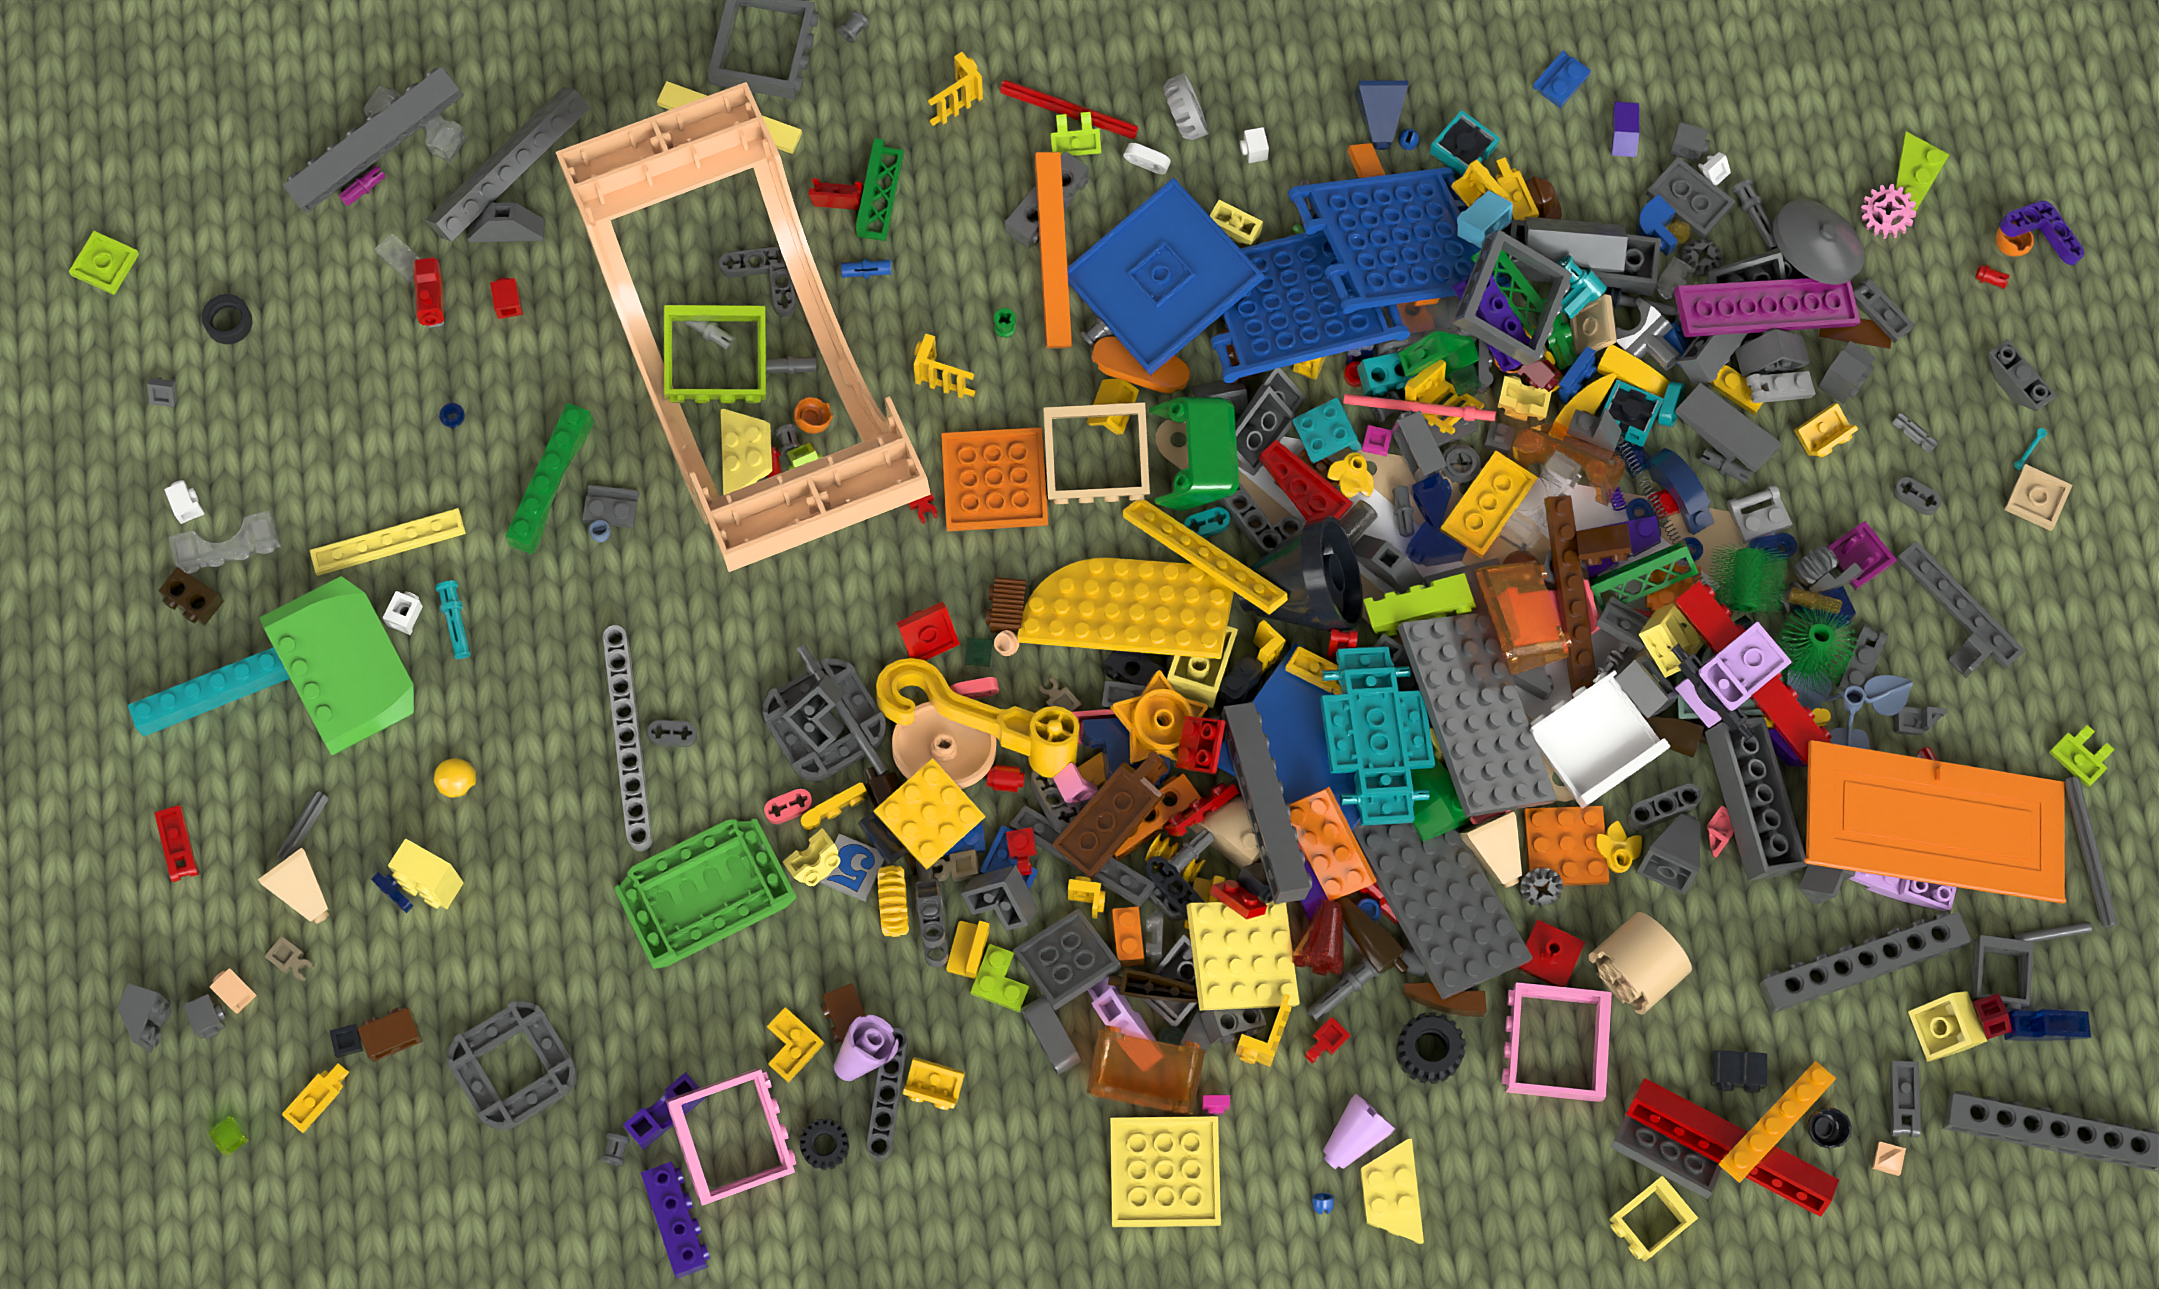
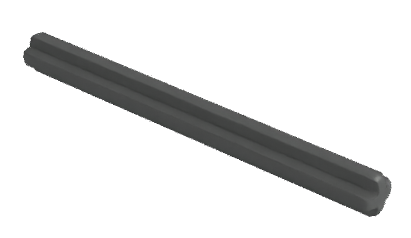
(2090, 852)

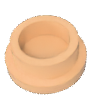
(1006, 643)

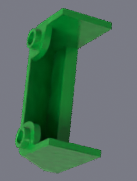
(1210, 448)

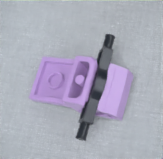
(1730, 677)

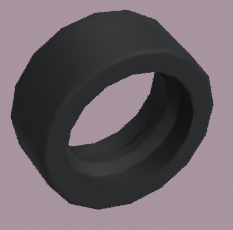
(219, 303)

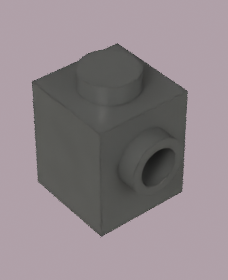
(205, 1016)

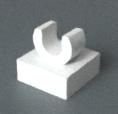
(1715, 169)

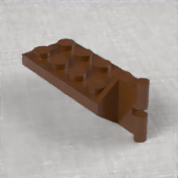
(1112, 815)

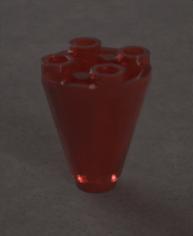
(1322, 941)

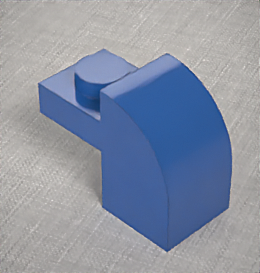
(1652, 223)

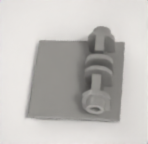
(1610, 653)

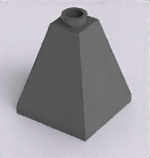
(1674, 855)

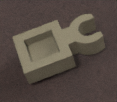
(1060, 698)
(961, 866)
(287, 957)

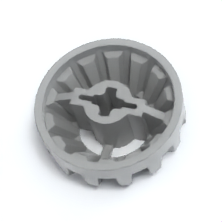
(1185, 107)

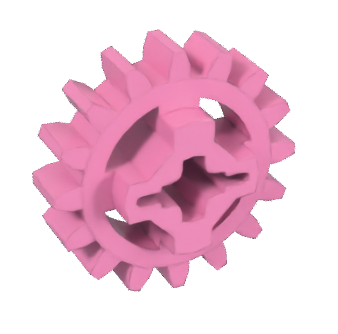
(1898, 212)

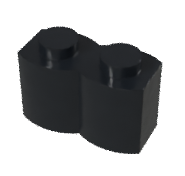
(1241, 682)
(1739, 1069)

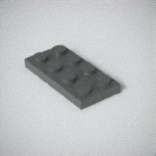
(1667, 1157)

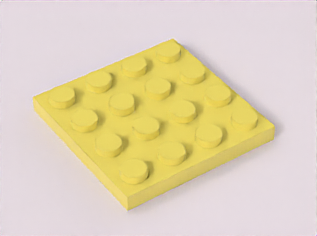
(1241, 959)
(1165, 1171)

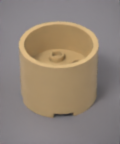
(1640, 962)

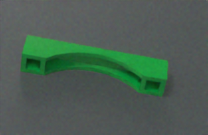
(534, 508)

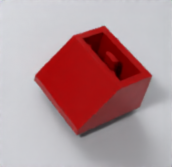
(1200, 744)

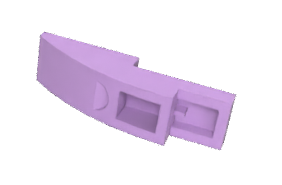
(1910, 891)
(1117, 1012)

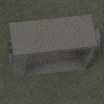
(1418, 446)
(2007, 947)

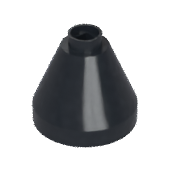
(1318, 575)

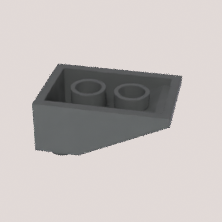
(1180, 967)

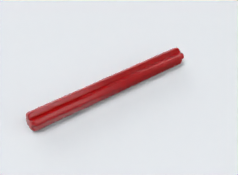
(1070, 109)

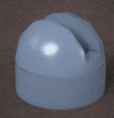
(600, 531)

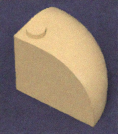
(1231, 832)

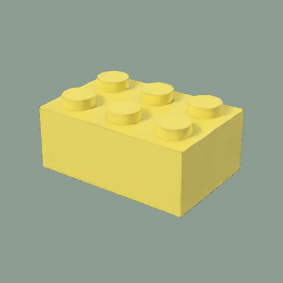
(1201, 677)
(425, 874)

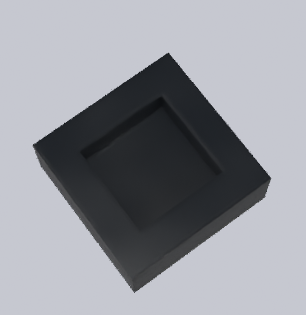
(346, 1040)

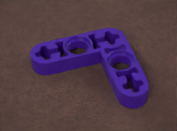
(2065, 245)

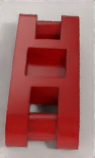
(1340, 640)

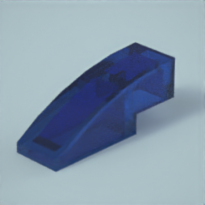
(2048, 1025)

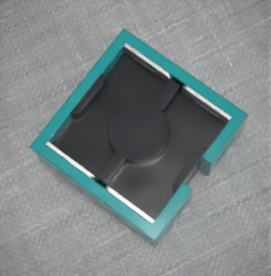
(1464, 143)
(1633, 411)

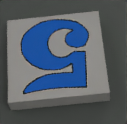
(856, 869)

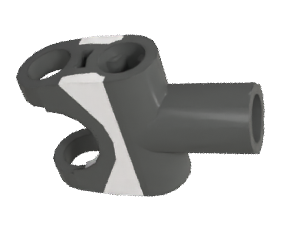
(1649, 337)

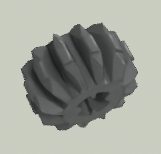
(1815, 565)

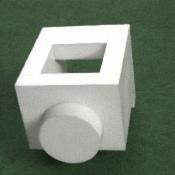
(183, 501)
(399, 603)

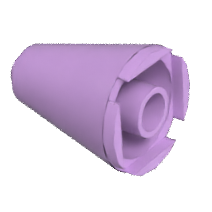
(865, 1047)
(1356, 1133)

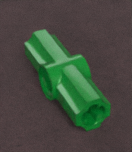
(1561, 345)

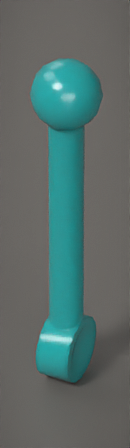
(2040, 434)

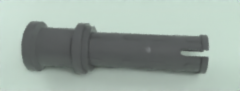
(1752, 204)
(1352, 982)

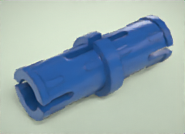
(866, 268)

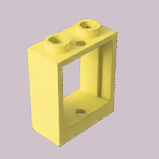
(1666, 630)
(1674, 1204)

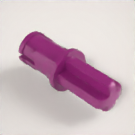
(361, 186)

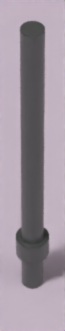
(815, 670)

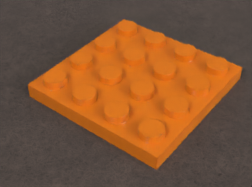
(994, 479)

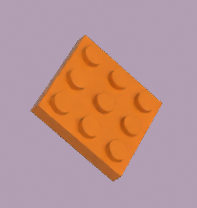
(1567, 843)

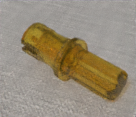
(1804, 598)

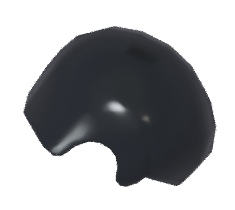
(1829, 1128)

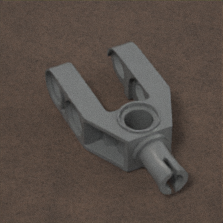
(929, 908)

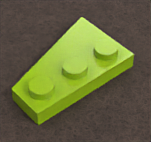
(1918, 167)

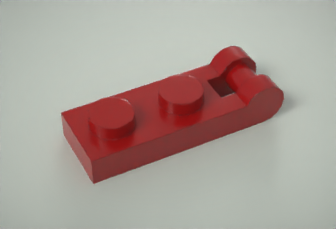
(176, 842)

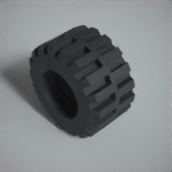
(1438, 1027)

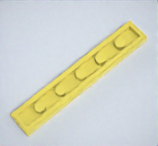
(783, 135)
(387, 541)

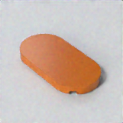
(1119, 363)

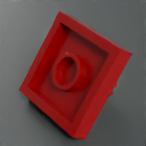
(928, 632)
(1552, 953)

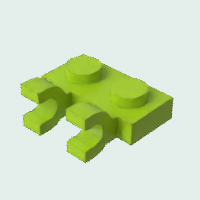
(1076, 142)
(2078, 759)

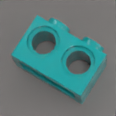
(1385, 368)

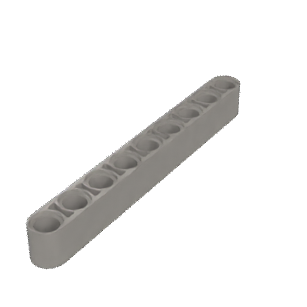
(629, 749)

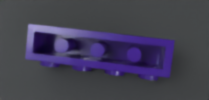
(1497, 312)
(674, 1219)

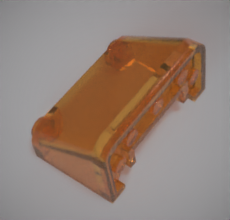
(1602, 466)
(1523, 615)
(1145, 1071)

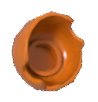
(2015, 245)
(812, 415)

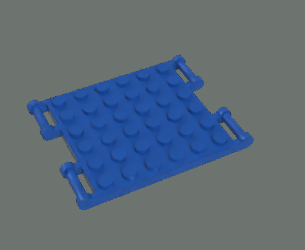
(1391, 236)
(1296, 311)

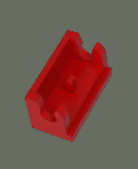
(836, 195)

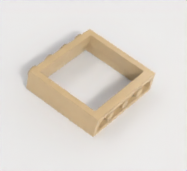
(1108, 494)

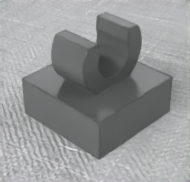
(162, 392)
(1499, 437)

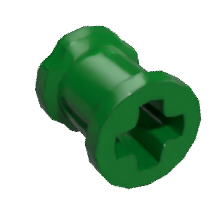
(1003, 329)

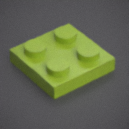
(104, 262)

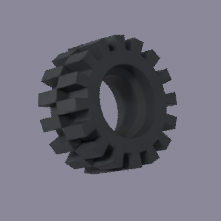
(824, 1160)

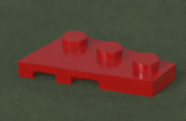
(1220, 795)

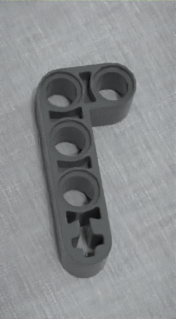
(1251, 513)

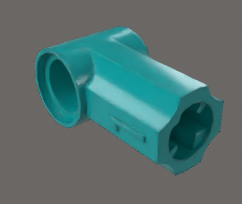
(1581, 295)

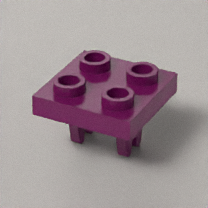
(1864, 548)

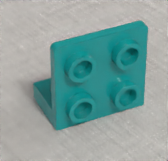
(1326, 430)

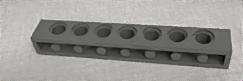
(1780, 998)
(1959, 1119)

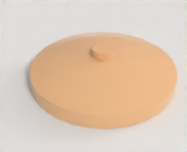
(957, 748)

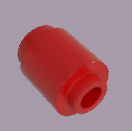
(1005, 778)

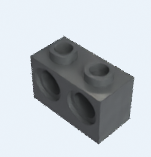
(1234, 1024)

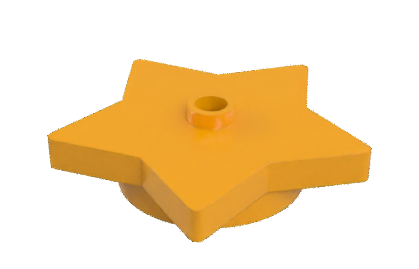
(1141, 717)

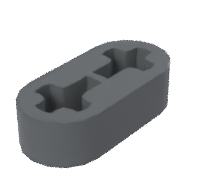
(1917, 496)
(672, 727)

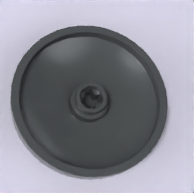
(1818, 242)

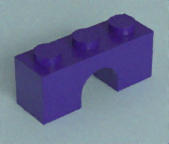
(654, 1121)

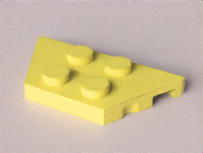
(744, 450)
(1392, 1193)

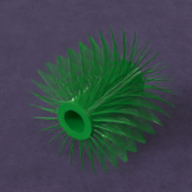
(1747, 576)
(1815, 648)

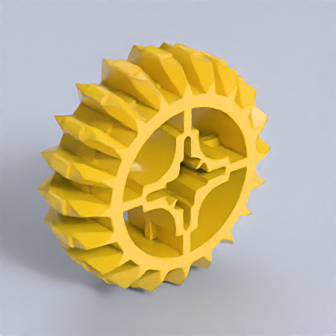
(893, 901)

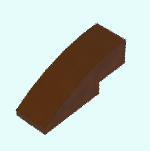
(1463, 1003)

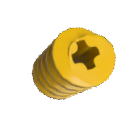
(1162, 849)

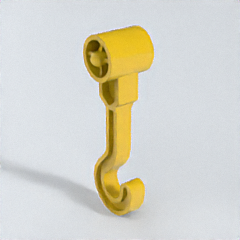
(1044, 736)

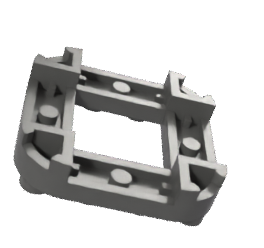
(844, 751)
(492, 1033)

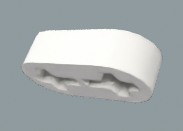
(1147, 158)

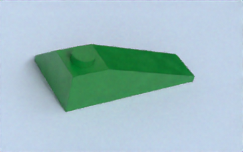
(1442, 809)

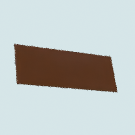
(1864, 333)

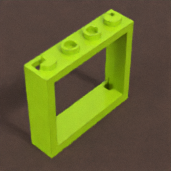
(714, 313)

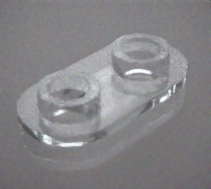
(1155, 925)

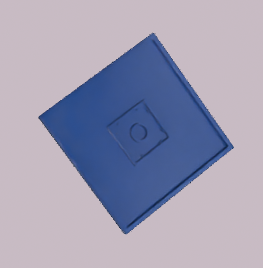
(1162, 276)
(1297, 739)

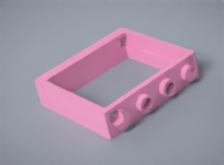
(1601, 1042)
(777, 1131)

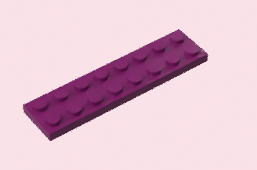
(1764, 306)

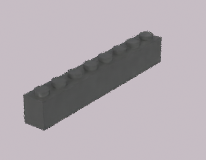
(373, 139)
(507, 163)
(1265, 803)

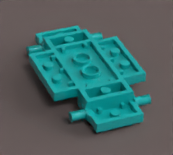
(1376, 735)

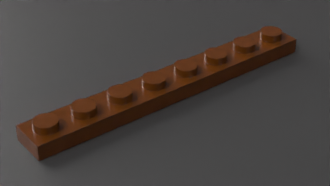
(1570, 590)

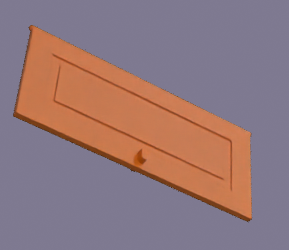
(1935, 822)

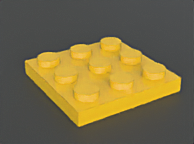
(929, 814)

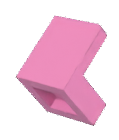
(1072, 786)

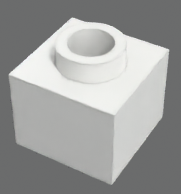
(1254, 145)

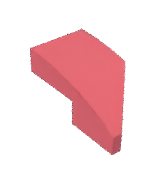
(1719, 831)

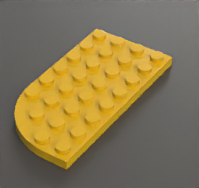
(1130, 608)

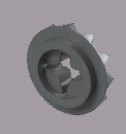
(1690, 256)
(1468, 456)
(1539, 877)

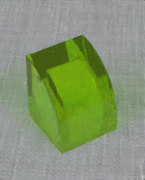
(227, 1136)

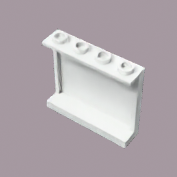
(1596, 739)

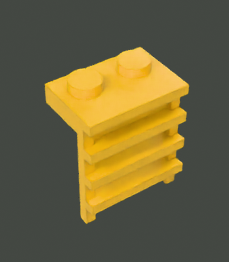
(971, 88)
(926, 369)
(1432, 388)
(1259, 1051)

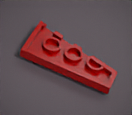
(1302, 485)

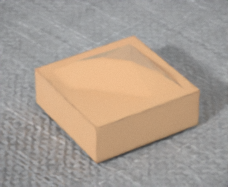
(1888, 1158)

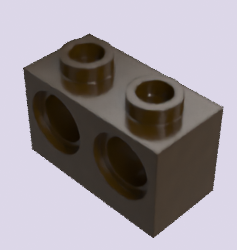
(192, 594)

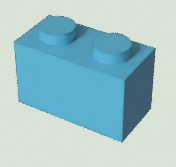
(1484, 217)

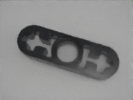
(1175, 877)

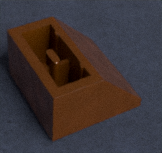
(1604, 543)

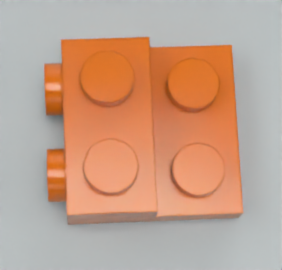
(1668, 594)

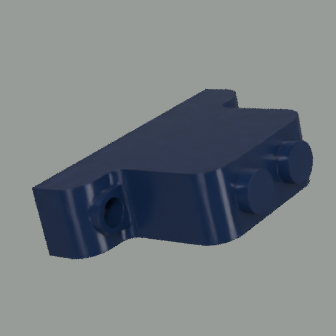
(1114, 741)

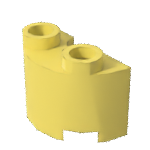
(1523, 400)
(814, 862)

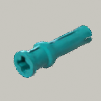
(451, 608)

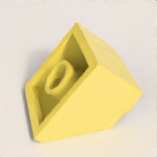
(1947, 1026)

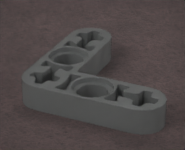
(775, 269)
(1054, 811)

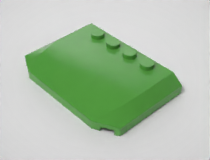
(341, 663)
(703, 890)

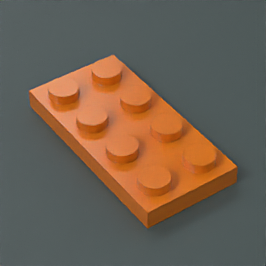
(1330, 844)

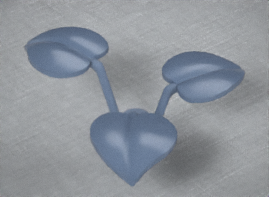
(1885, 693)

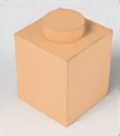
(232, 990)

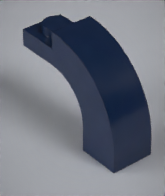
(1684, 486)

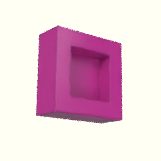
(1377, 440)
(1215, 1104)

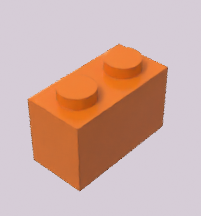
(1128, 936)

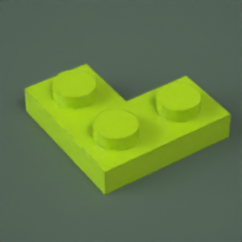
(992, 981)

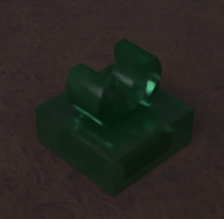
(1465, 380)
(978, 652)

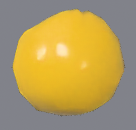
(454, 777)

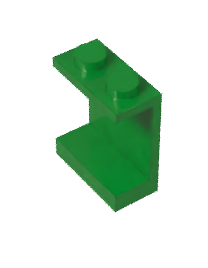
(1452, 348)

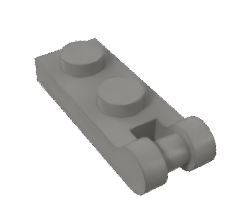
(1780, 387)

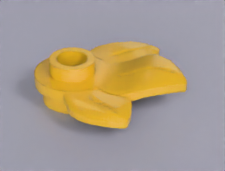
(1350, 478)
(1617, 844)

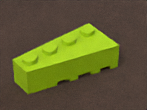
(1442, 599)

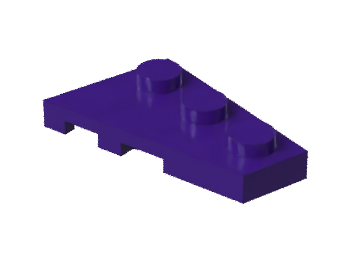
(1643, 535)

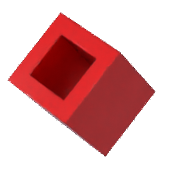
(506, 298)

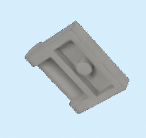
(1763, 521)

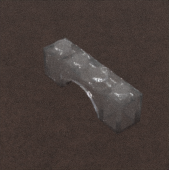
(442, 137)
(1524, 525)
(255, 536)

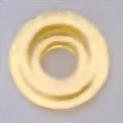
(1680, 231)

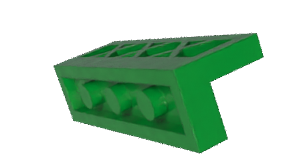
(871, 186)
(1521, 286)
(1641, 567)

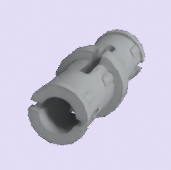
(711, 331)

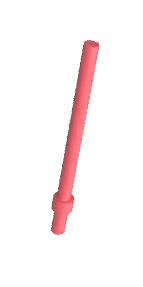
(1469, 413)

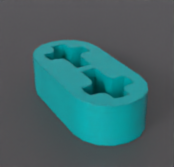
(1672, 400)
(1207, 516)

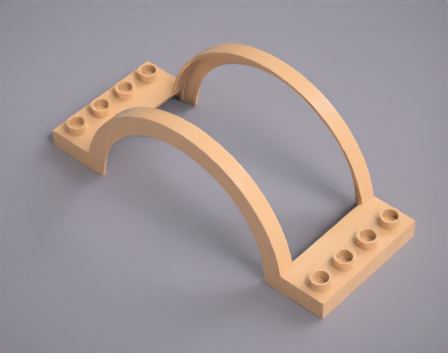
(682, 153)

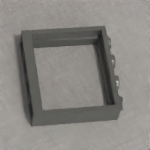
(756, 83)
(1477, 283)

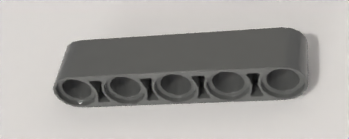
(887, 1107)

